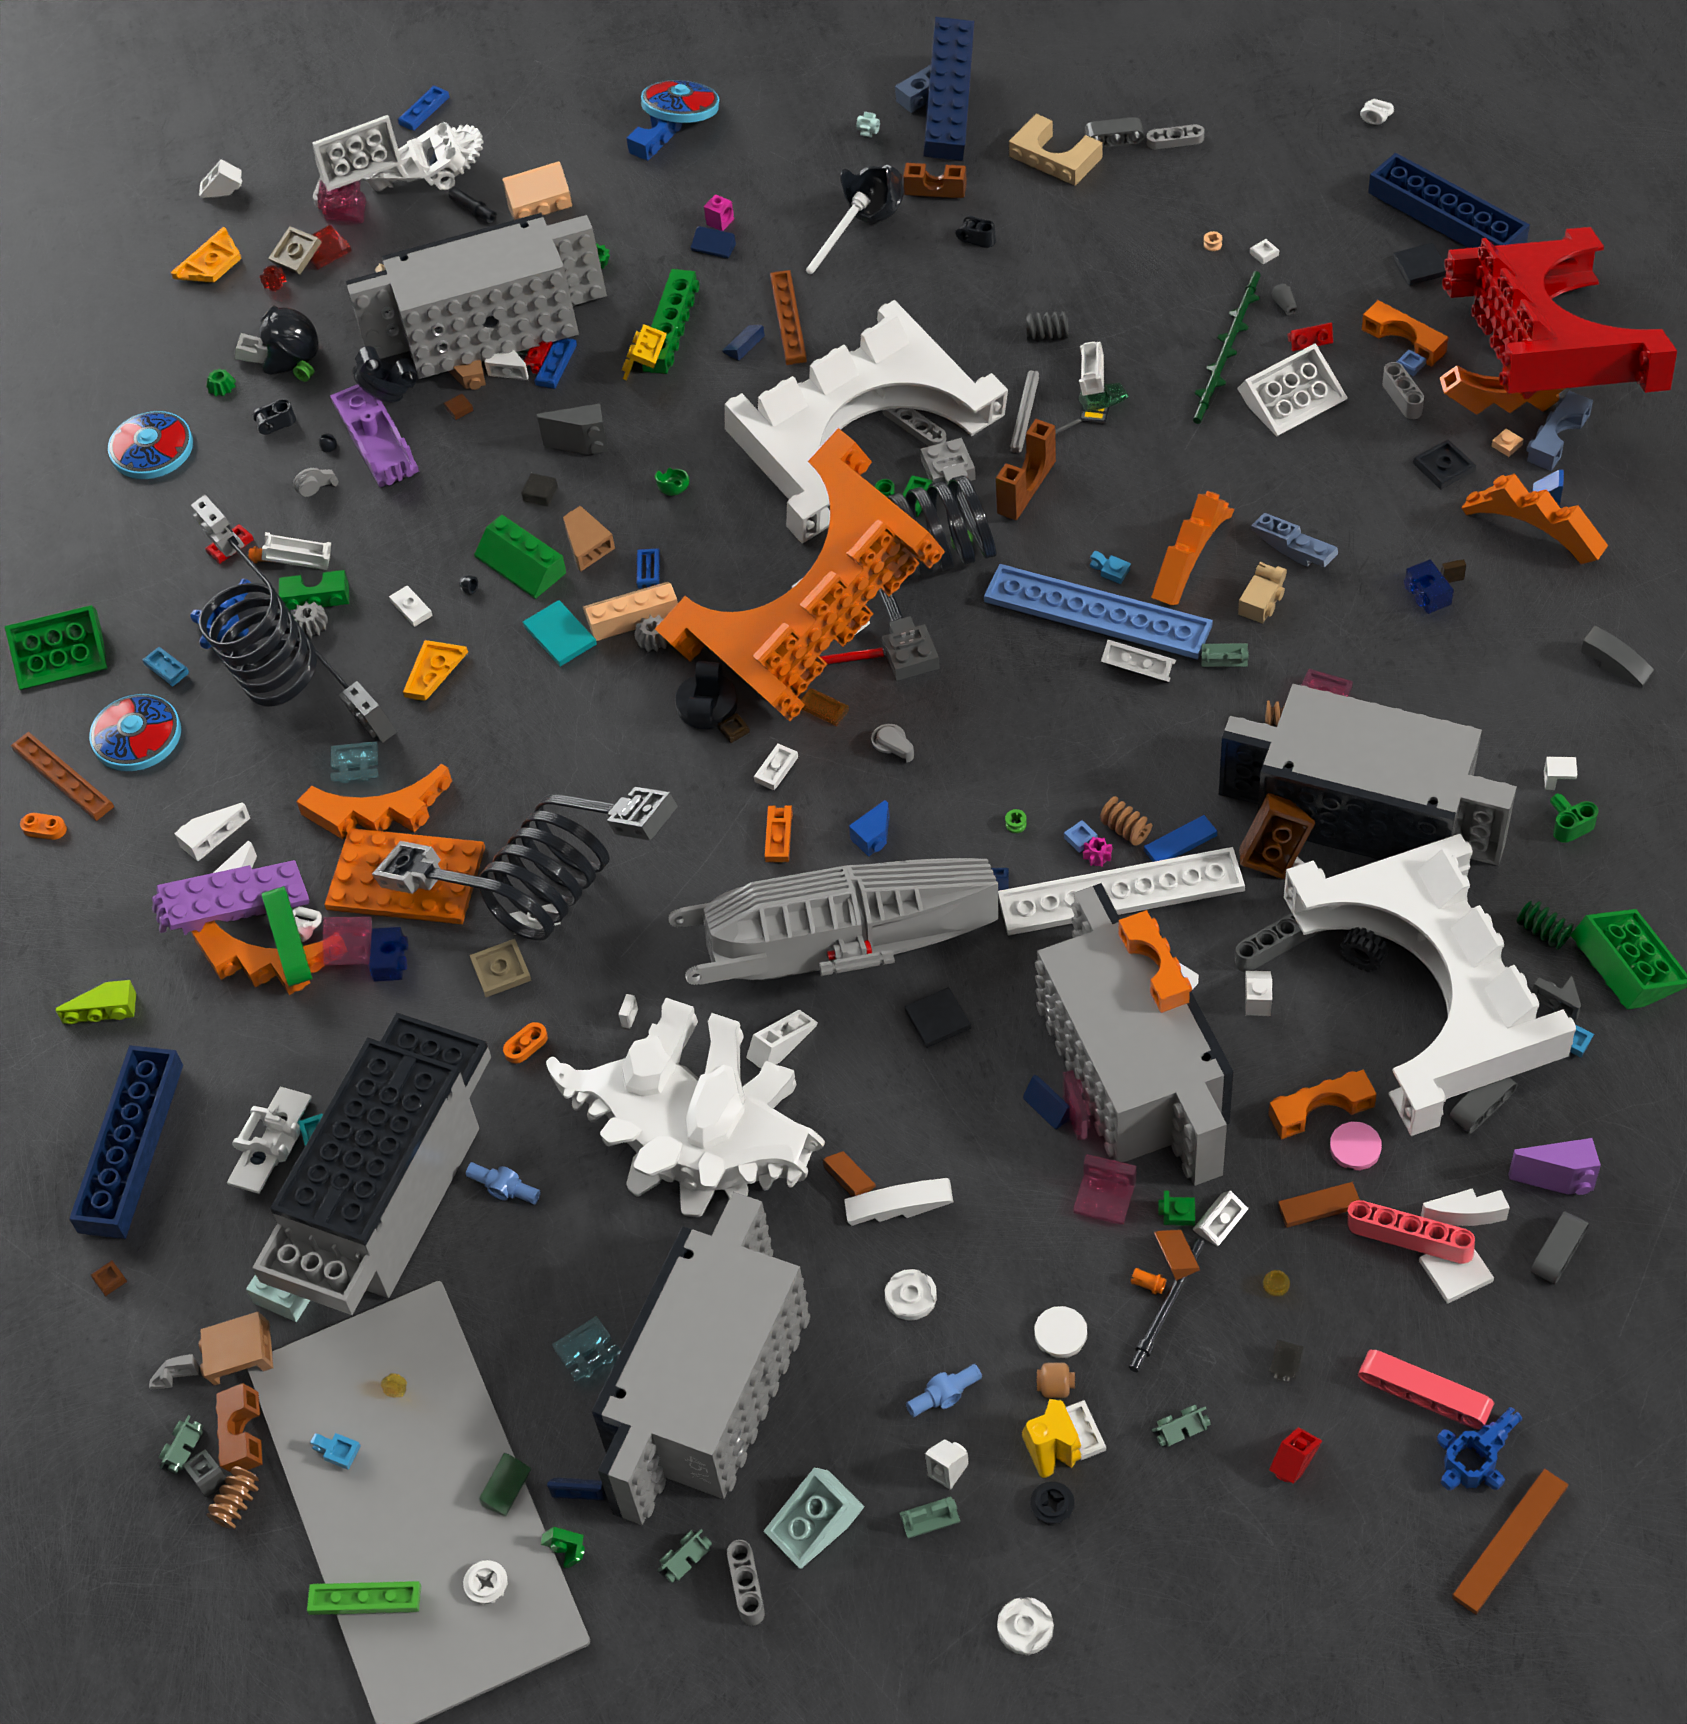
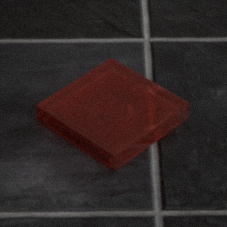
(331, 248)

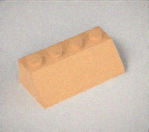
(625, 611)

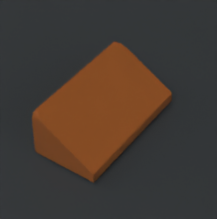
(848, 1174)
(1177, 1253)

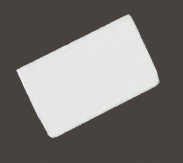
(1220, 1218)

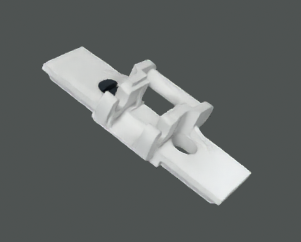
(275, 1145)

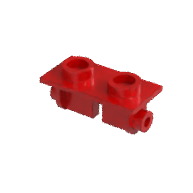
(1308, 336)
(536, 356)

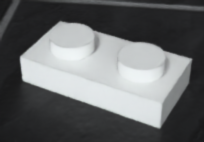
(776, 766)

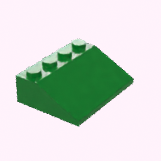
(56, 647)
(1629, 957)

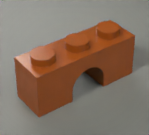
(921, 183)
(234, 1410)

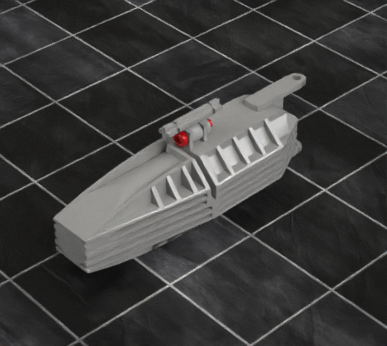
(840, 917)

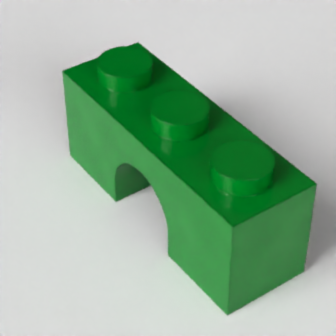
(330, 592)

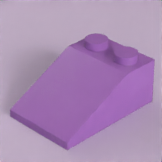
(1558, 1167)

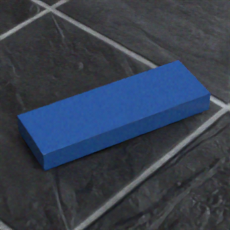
(423, 108)
(555, 363)
(1181, 840)

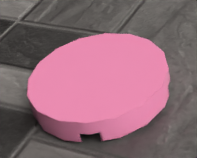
(1355, 1145)

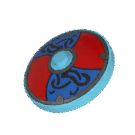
(680, 101)
(150, 445)
(135, 732)

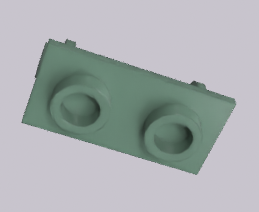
(1224, 655)
(1191, 1420)
(174, 1454)
(929, 1517)
(675, 1561)

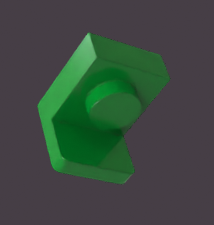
(1177, 1210)
(565, 1541)

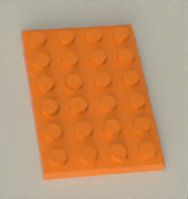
(357, 890)

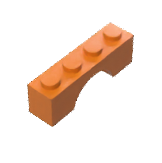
(1384, 321)
(1142, 936)
(1350, 1092)

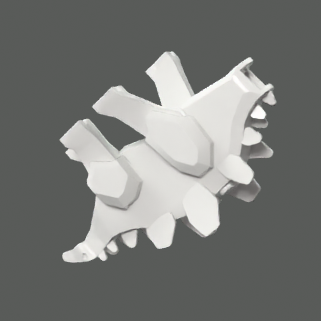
(691, 1127)

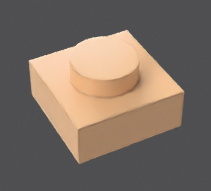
(1507, 442)

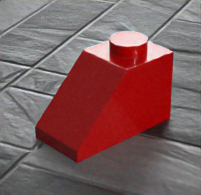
(1294, 1455)

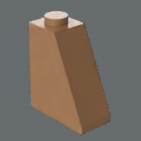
(469, 375)
(587, 537)

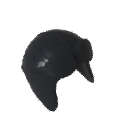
(882, 187)
(288, 339)

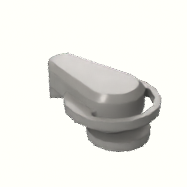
(312, 479)
(892, 740)

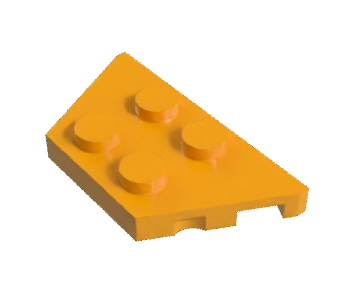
(209, 260)

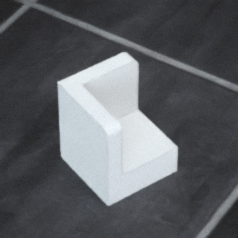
(1559, 768)

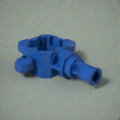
(196, 614)
(1487, 1444)

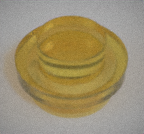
(1276, 1283)
(394, 1385)

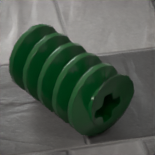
(1544, 925)

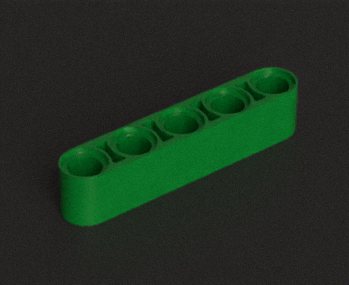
(286, 936)

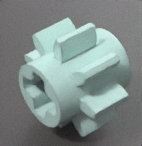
(868, 124)

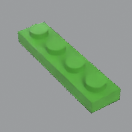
(364, 1598)

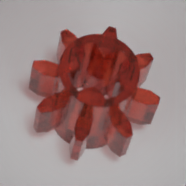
(272, 278)

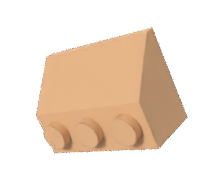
(537, 191)

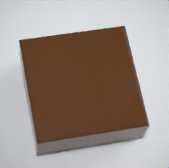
(458, 406)
(108, 1278)

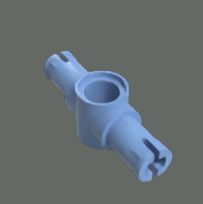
(503, 1183)
(943, 1390)

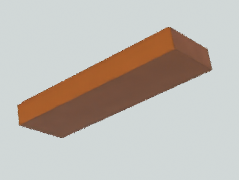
(1317, 1204)

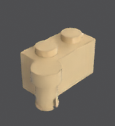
(1262, 593)

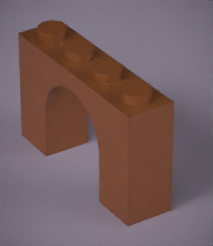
(1018, 485)

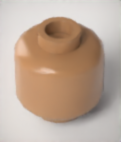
(1055, 1380)

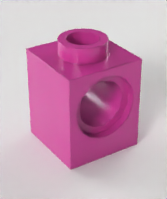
(718, 212)

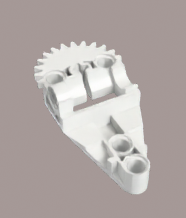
(452, 148)

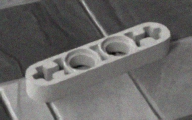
(917, 420)

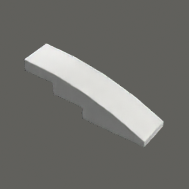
(896, 1200)

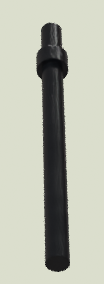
(1146, 1346)

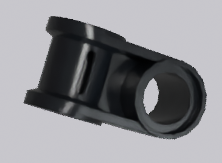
(979, 232)
(276, 415)

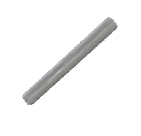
(1024, 411)

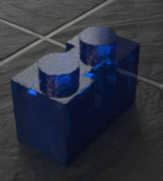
(1429, 585)
(387, 954)

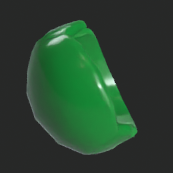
(672, 481)

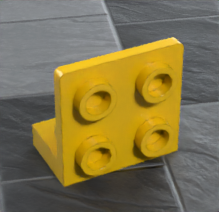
(646, 348)

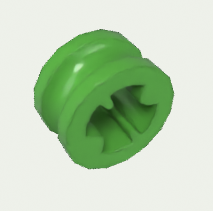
(303, 371)
(1015, 814)

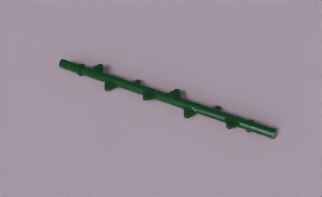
(1226, 352)

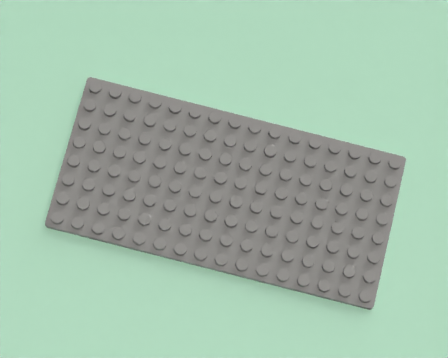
(415, 1506)

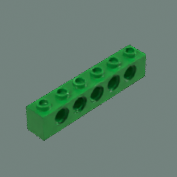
(672, 314)

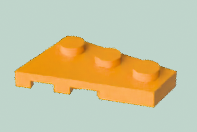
(432, 667)

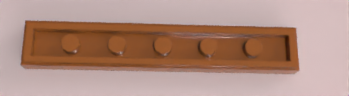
(788, 317)
(62, 776)
(1510, 1541)

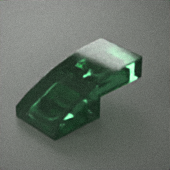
(1112, 394)

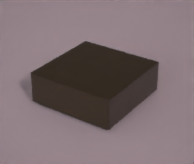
(1454, 570)
(733, 728)

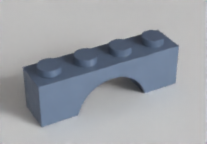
(1569, 414)

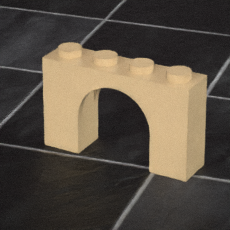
(1067, 166)

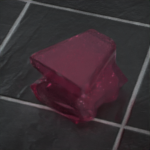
(342, 203)

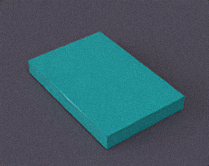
(559, 633)

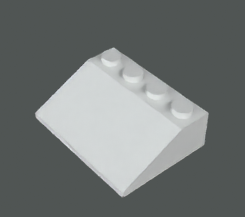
(356, 153)
(1292, 390)

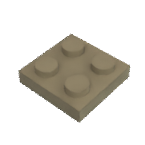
(294, 250)
(500, 968)

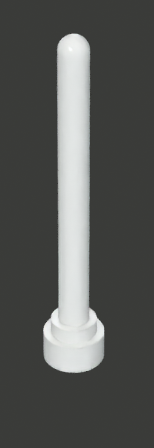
(859, 202)

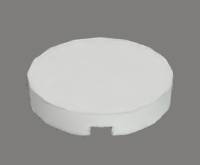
(910, 1294)
(1060, 1332)
(1025, 1626)

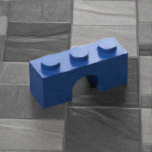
(647, 142)

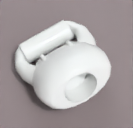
(1376, 111)
(306, 927)

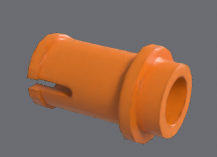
(255, 555)
(1149, 1281)

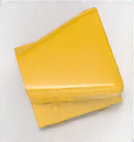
(1052, 1438)

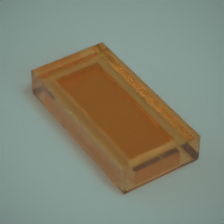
(824, 706)

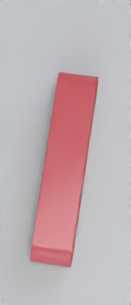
(1421, 1239)
(1426, 1389)

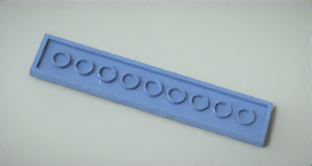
(1098, 611)

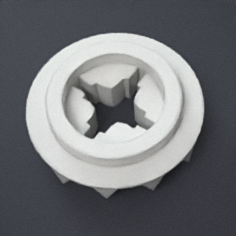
(485, 1570)

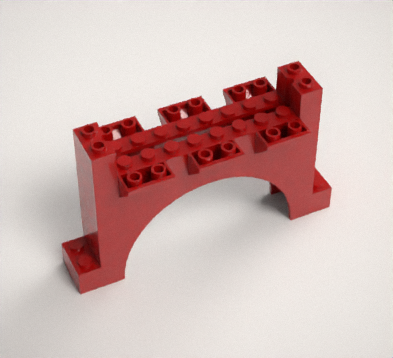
(1536, 337)

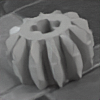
(310, 618)
(647, 635)

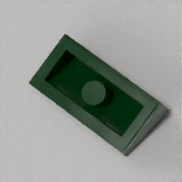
(504, 1484)

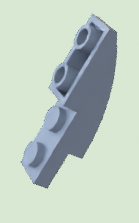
(1291, 542)

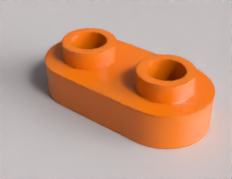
(40, 826)
(524, 1043)

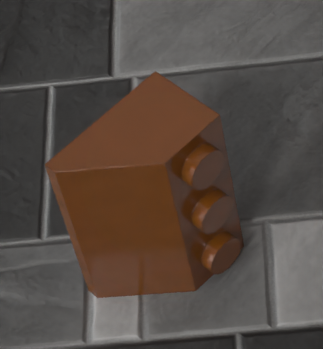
(1275, 836)

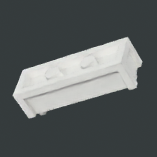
(1092, 368)
(296, 551)
(1137, 660)

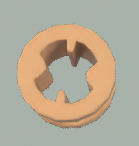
(1213, 236)

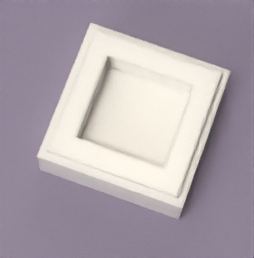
(1264, 251)
(628, 1011)

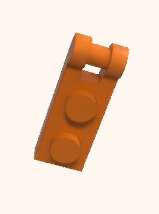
(778, 834)

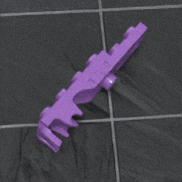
(375, 435)
(224, 895)

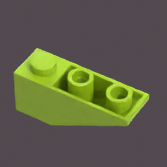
(104, 1002)

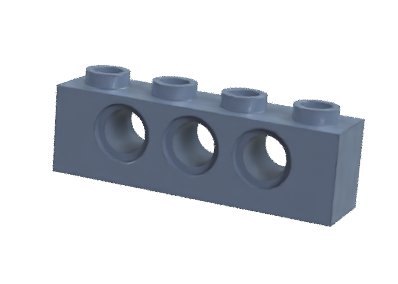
(914, 91)

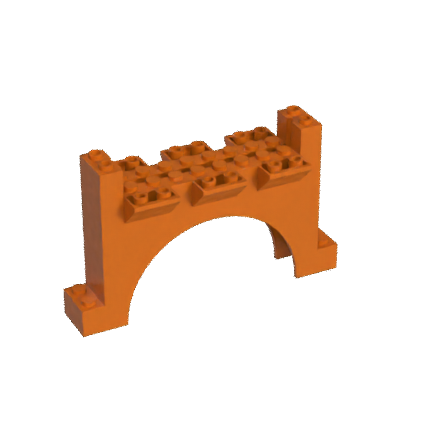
(864, 551)

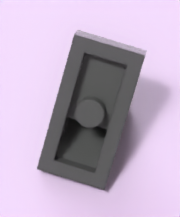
(1558, 999)
(205, 1473)

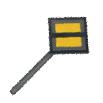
(1096, 416)

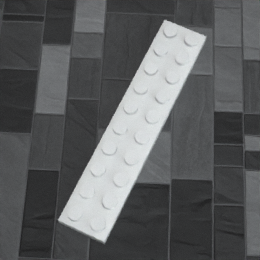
(1128, 888)

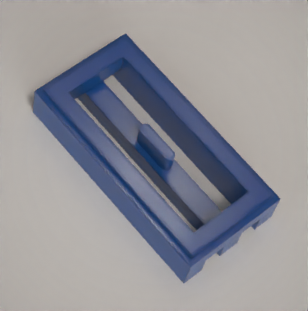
(648, 581)

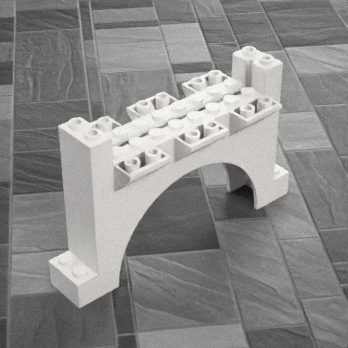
(890, 370)
(1425, 908)

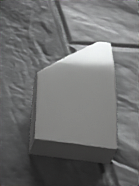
(174, 1367)

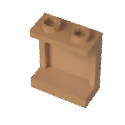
(235, 1346)

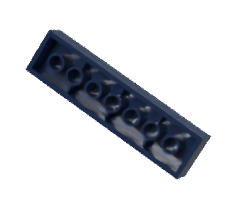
(948, 89)
(1444, 205)
(126, 1142)

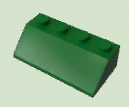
(520, 557)

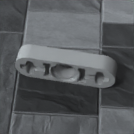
(1189, 139)

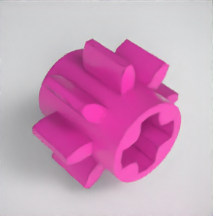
(1097, 851)

